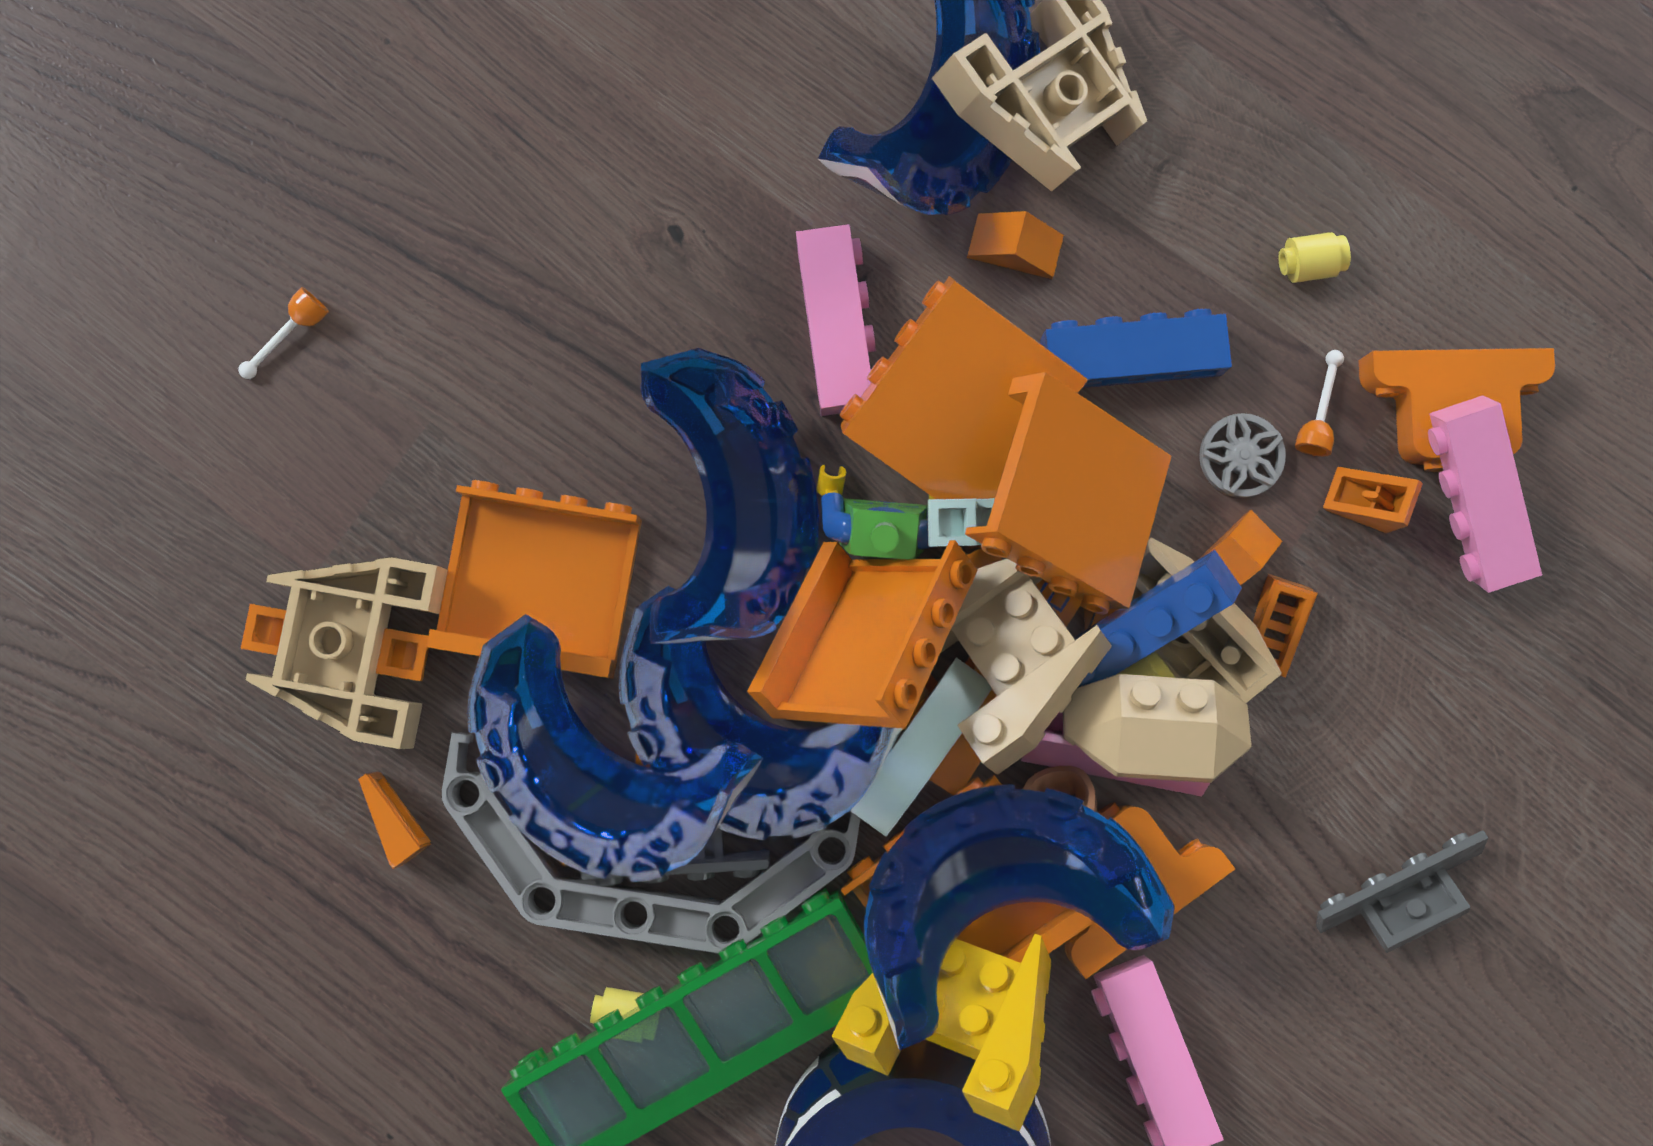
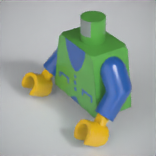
(871, 526)

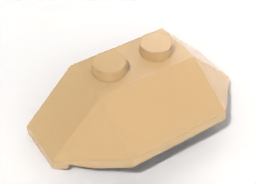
(1219, 649)
(1158, 727)

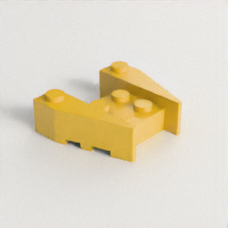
(986, 1012)

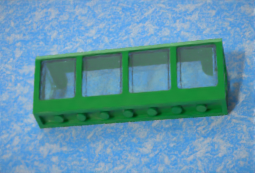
(697, 1033)

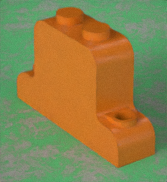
(1442, 378)
(1182, 872)

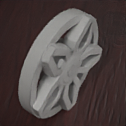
(1242, 455)

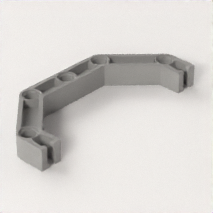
(599, 909)

